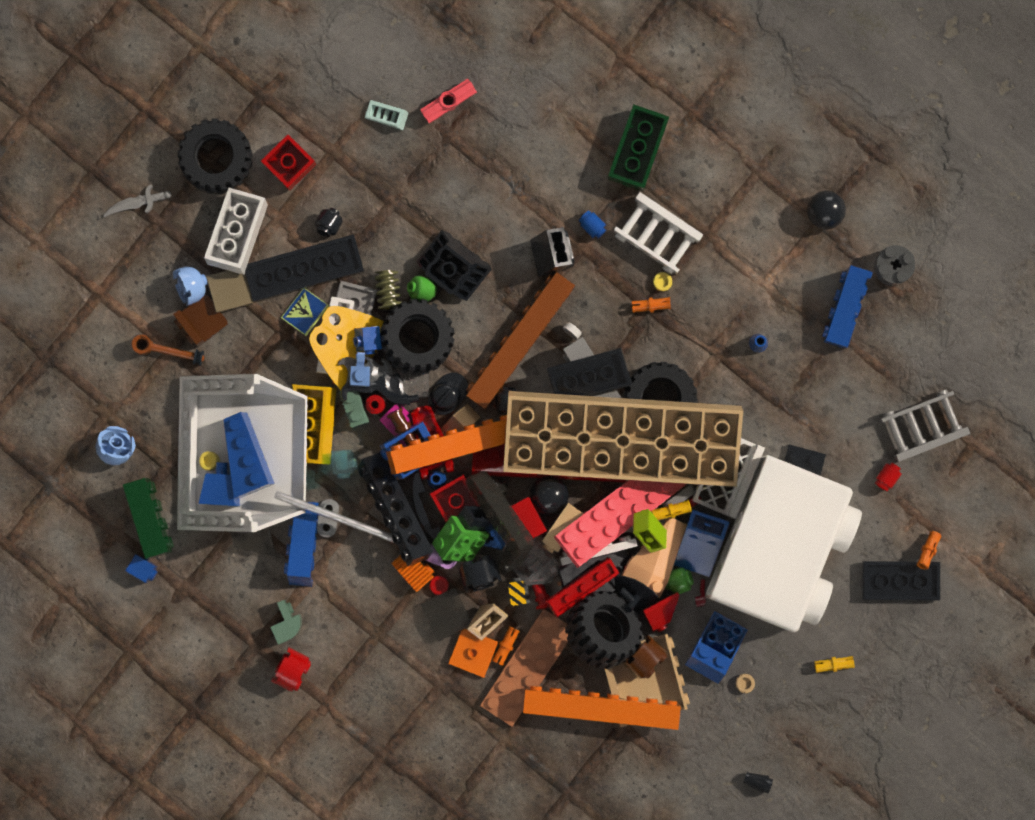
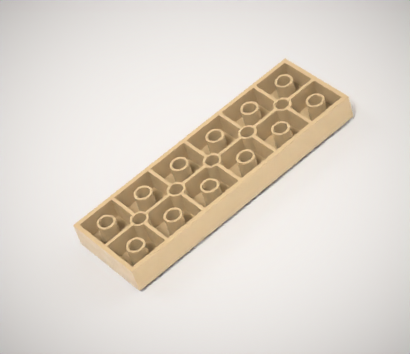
(623, 438)

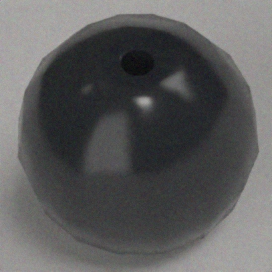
(826, 210)
(549, 496)

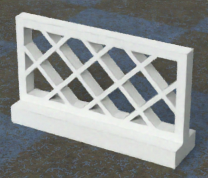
(738, 493)

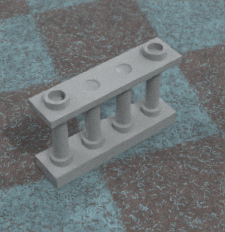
(921, 444)

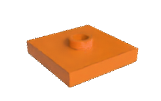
(472, 653)

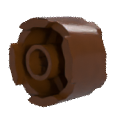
(646, 658)

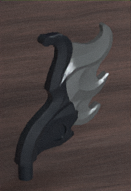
(380, 380)

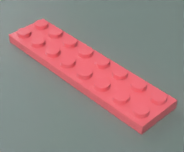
(612, 517)

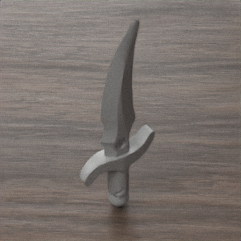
(136, 202)

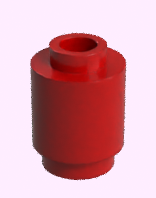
(381, 401)
(888, 476)

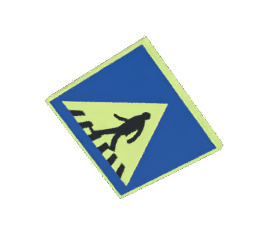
(305, 311)

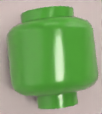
(421, 288)
(680, 581)

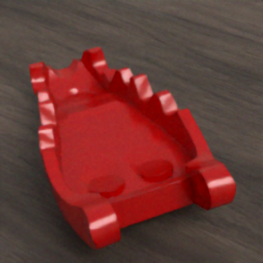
(426, 415)

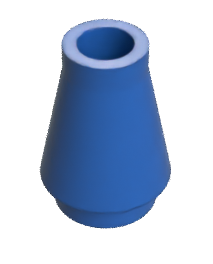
(756, 347)
(441, 483)

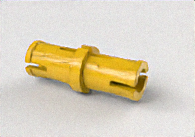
(672, 510)
(834, 664)

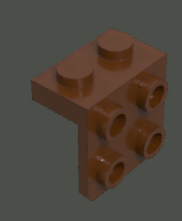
(200, 321)

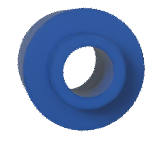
(592, 224)

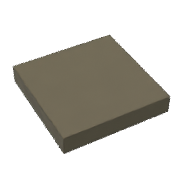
(229, 290)

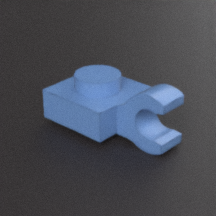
(360, 374)

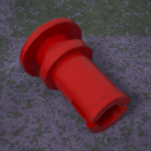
(541, 596)

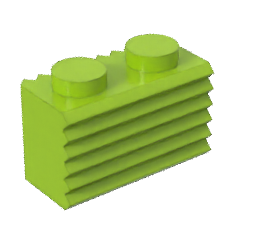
(649, 531)

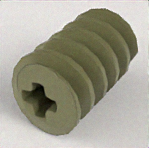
(388, 289)

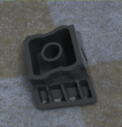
(453, 266)

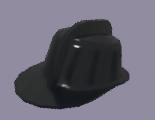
(448, 393)

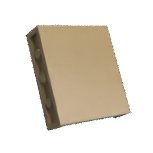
(662, 685)

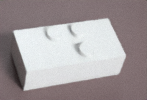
(236, 231)

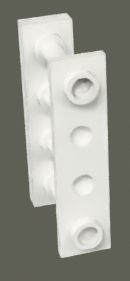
(675, 225)

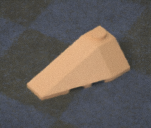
(656, 567)

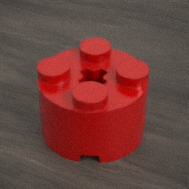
(291, 669)

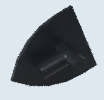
(637, 594)

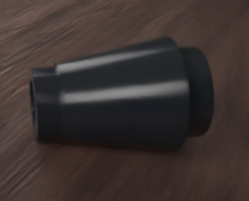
(758, 782)

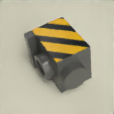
(518, 591)

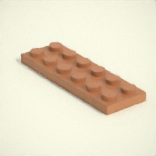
(526, 667)

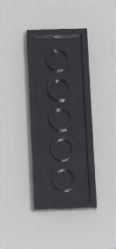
(303, 268)

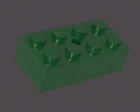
(644, 130)
(147, 518)

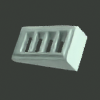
(401, 118)

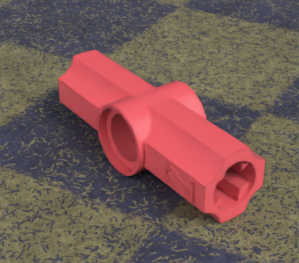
(458, 94)

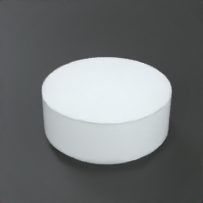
(572, 330)

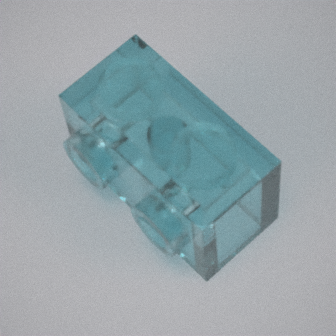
(344, 463)

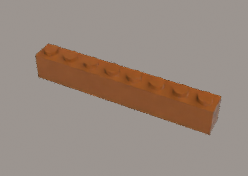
(520, 341)

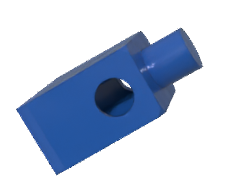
(218, 488)

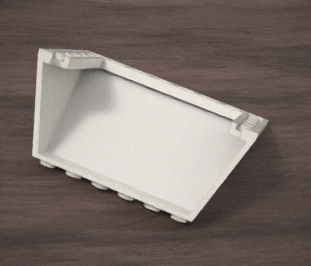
(281, 430)

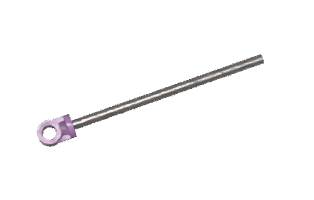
(434, 558)

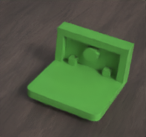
(458, 544)

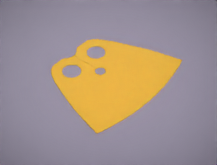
(335, 350)

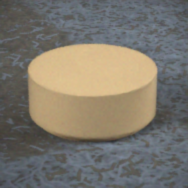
(745, 683)

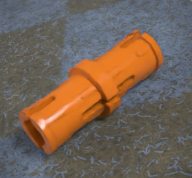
(651, 305)
(928, 550)
(506, 645)

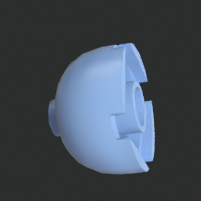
(190, 284)
(114, 445)

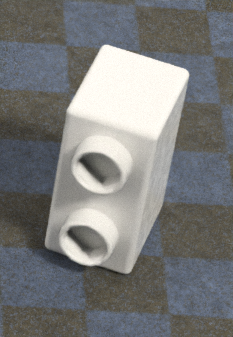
(782, 545)

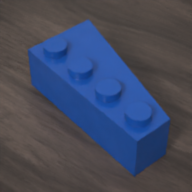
(846, 307)
(246, 459)
(301, 549)

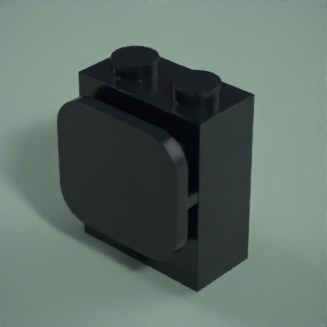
(552, 251)

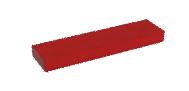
(582, 587)

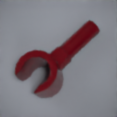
(701, 600)

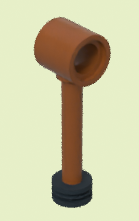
(197, 357)

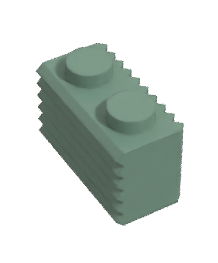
(355, 409)

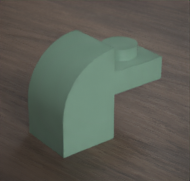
(290, 626)

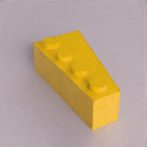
(319, 421)

